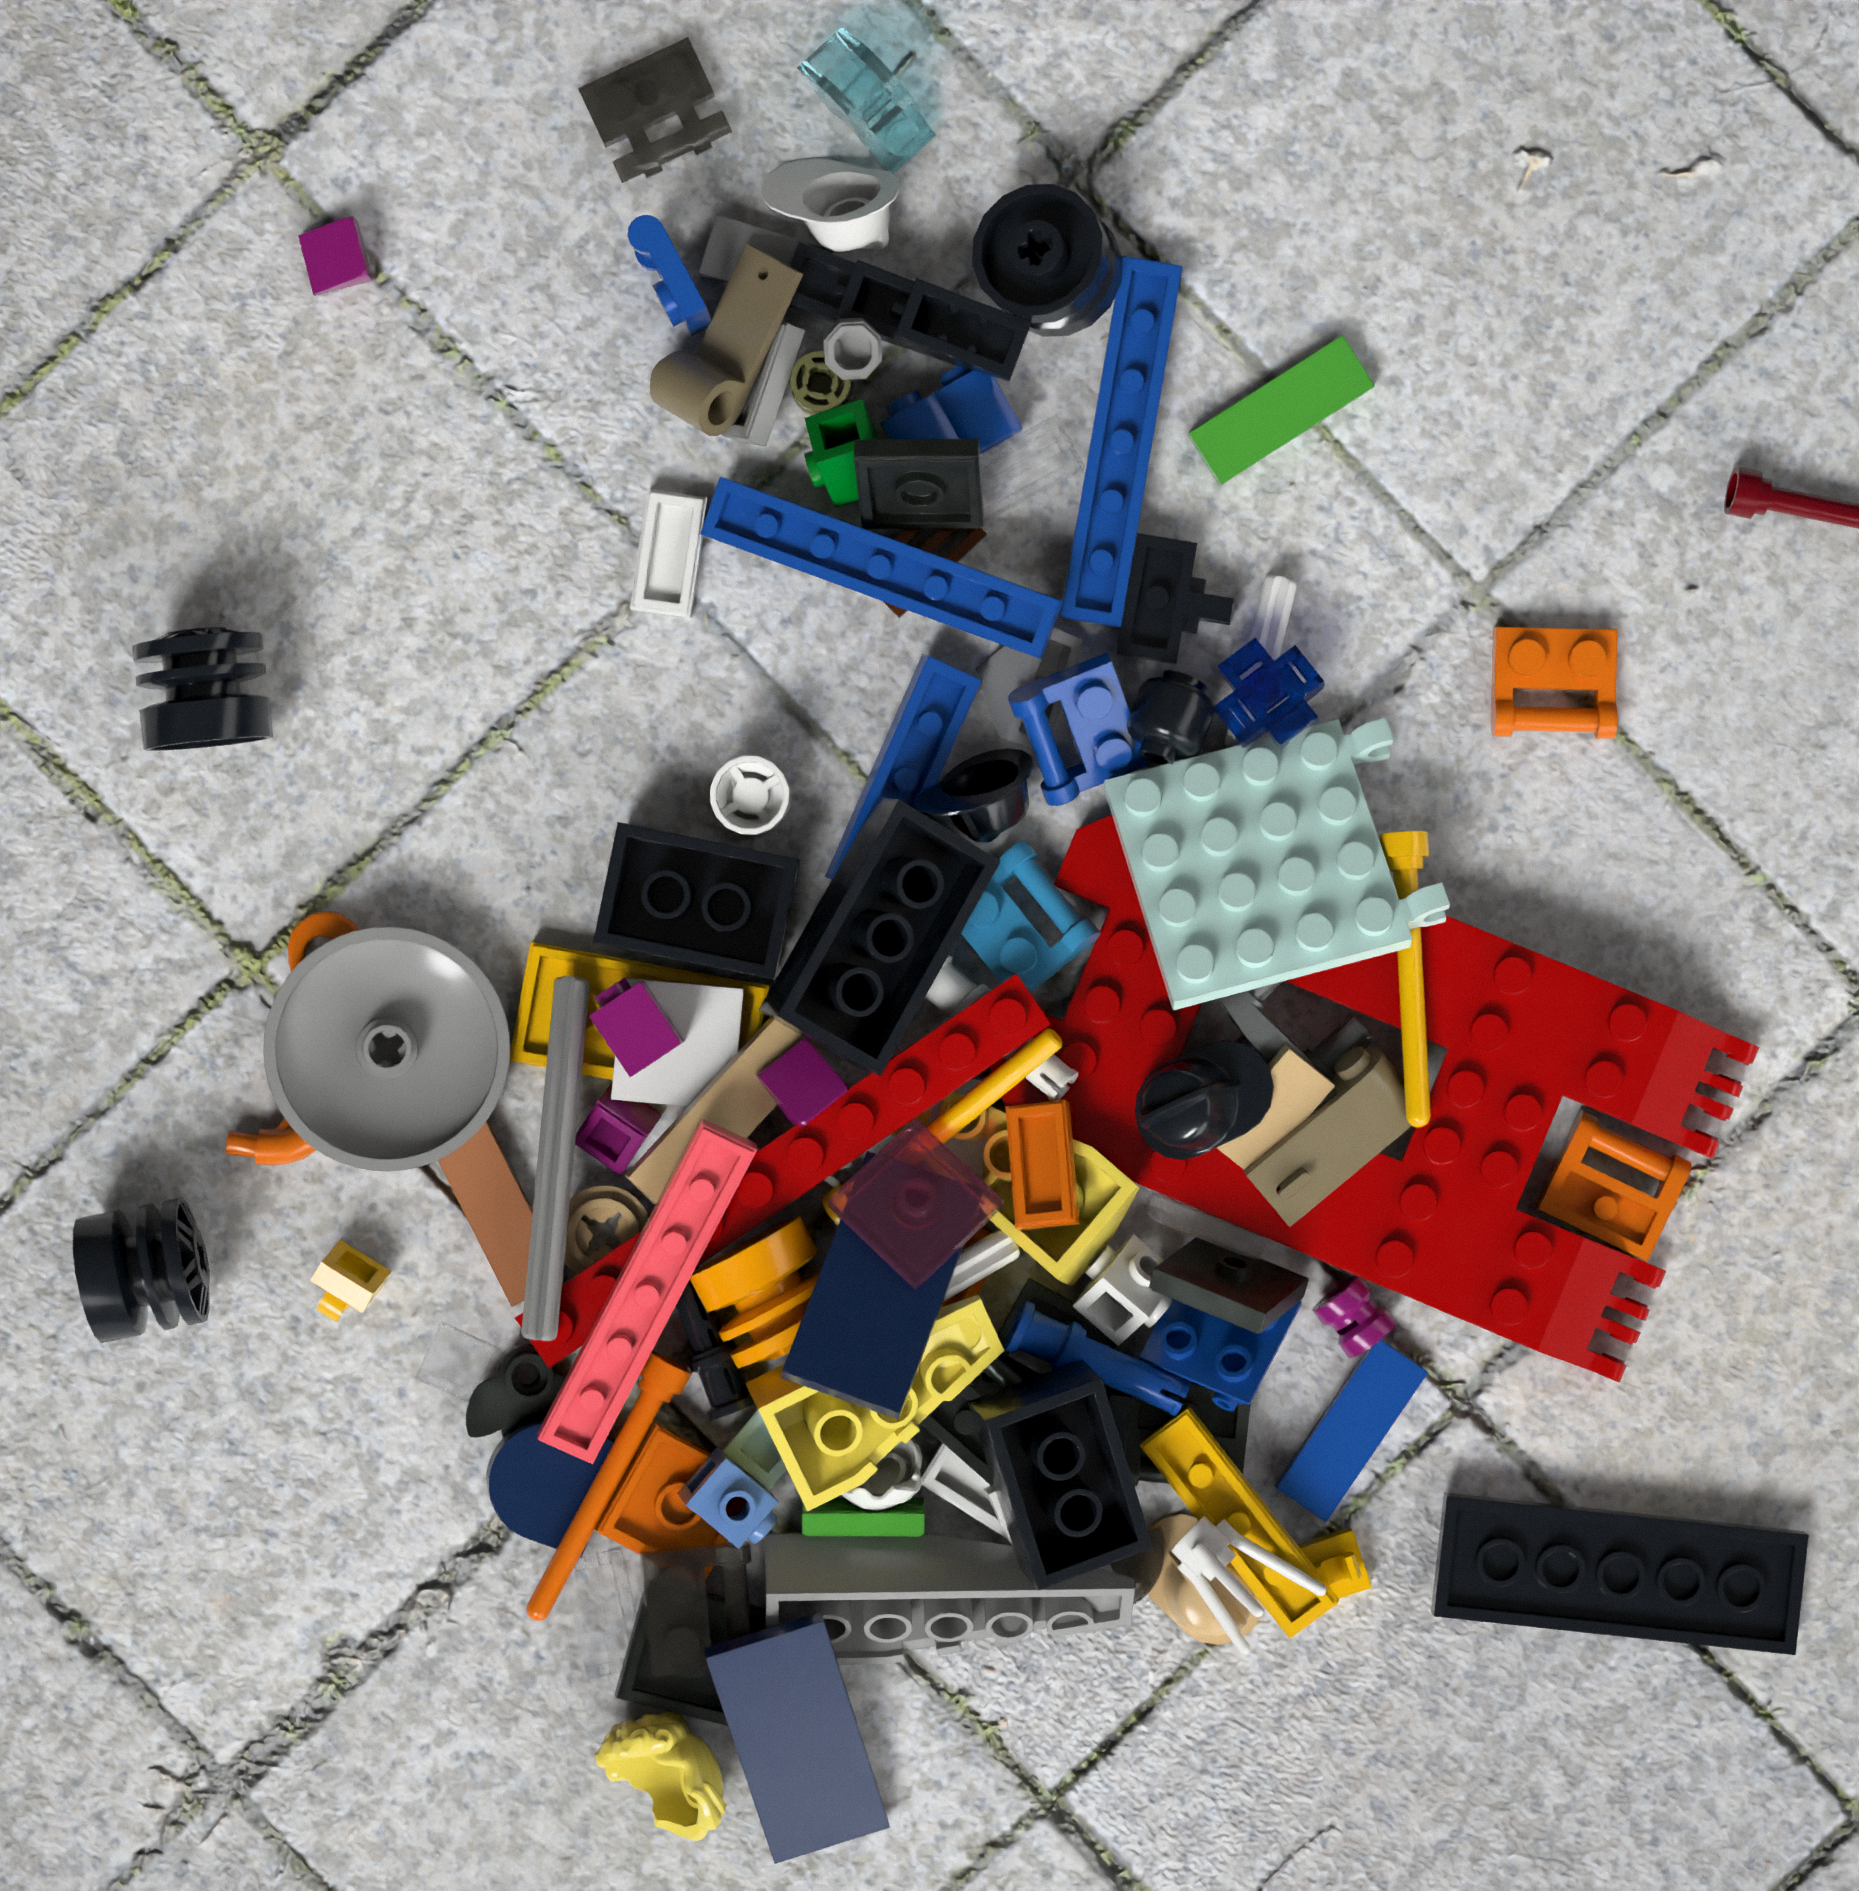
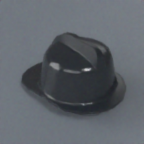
(982, 794)
(1203, 1099)

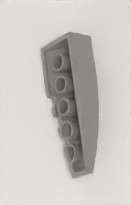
(927, 1593)

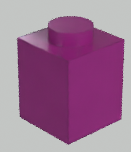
(634, 1025)

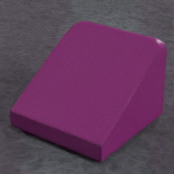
(335, 256)
(802, 1083)
(616, 1130)

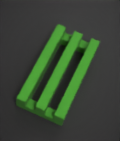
(843, 1518)

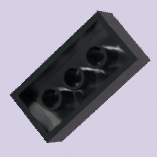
(880, 935)

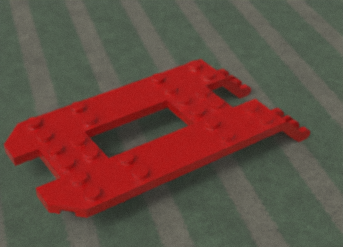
(1446, 1213)

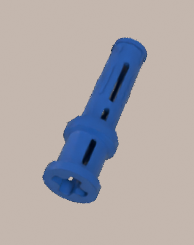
(1067, 1344)

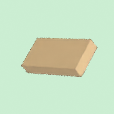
(1296, 1095)

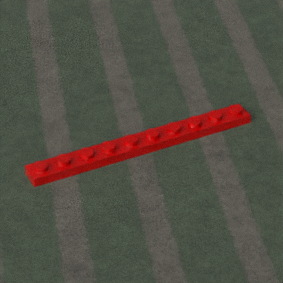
(831, 1139)

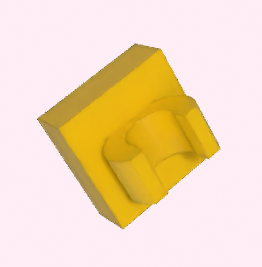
(348, 1280)
(1338, 1562)

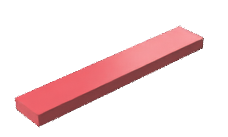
(647, 1290)

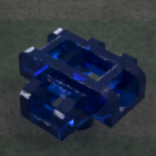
(1264, 690)

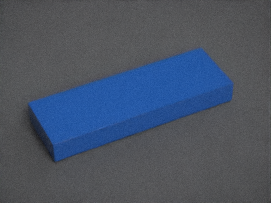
(1351, 1429)

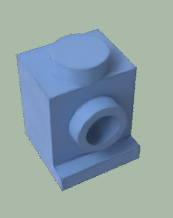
(715, 1485)

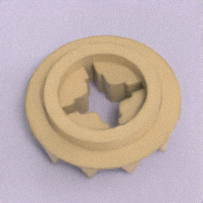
(600, 1204)

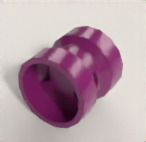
(1354, 1316)

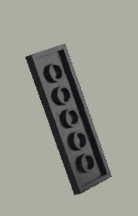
(1619, 1573)

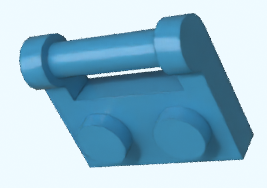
(1007, 937)

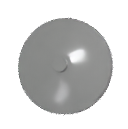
(386, 1049)

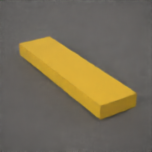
(1217, 1489)

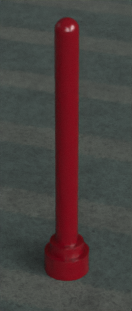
(1752, 494)

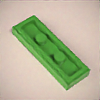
(1281, 410)

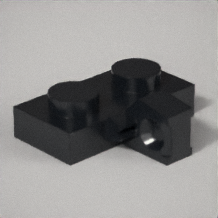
(1165, 600)

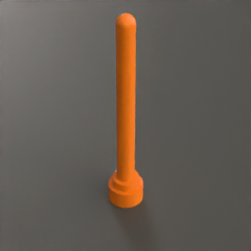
(659, 1383)

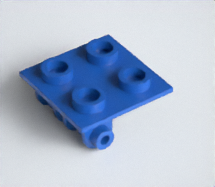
(1215, 1351)

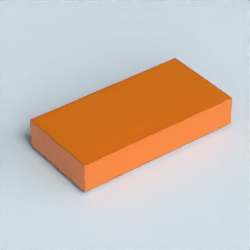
(1042, 1165)

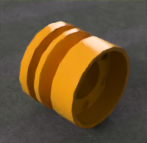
(764, 1287)

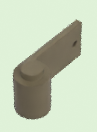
(715, 382)
(1336, 1137)

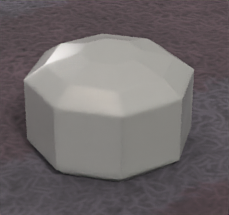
(852, 348)

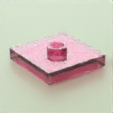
(915, 1203)

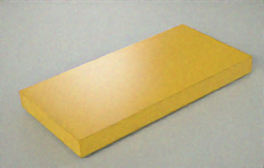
(602, 971)

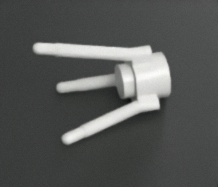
(1206, 1554)

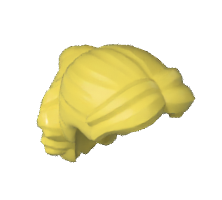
(672, 1767)

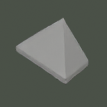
(1012, 669)

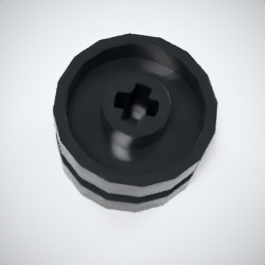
(1047, 259)

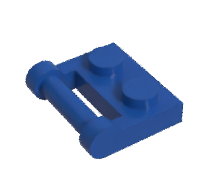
(676, 289)
(1097, 722)

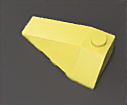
(1101, 1191)
(836, 1444)

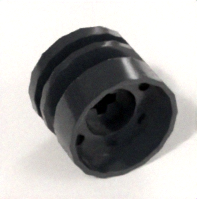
(202, 690)
(129, 1271)

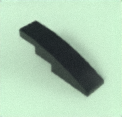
(909, 312)

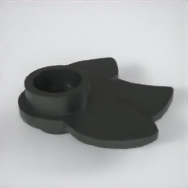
(508, 1404)

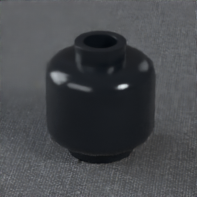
(1171, 717)

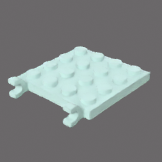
(1264, 863)

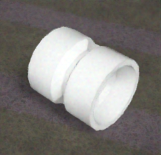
(750, 795)

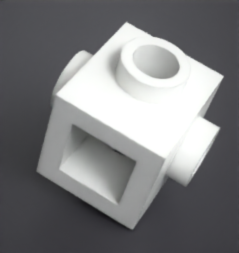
(1125, 1279)

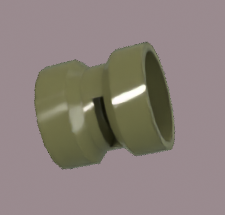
(823, 391)

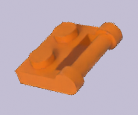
(1554, 661)
(1606, 1204)

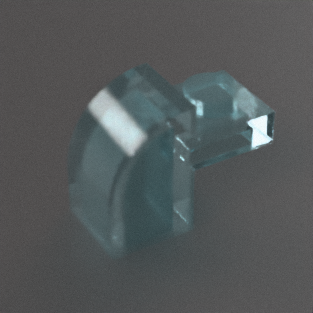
(868, 99)

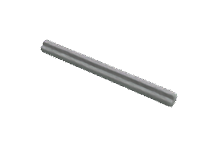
(555, 1158)

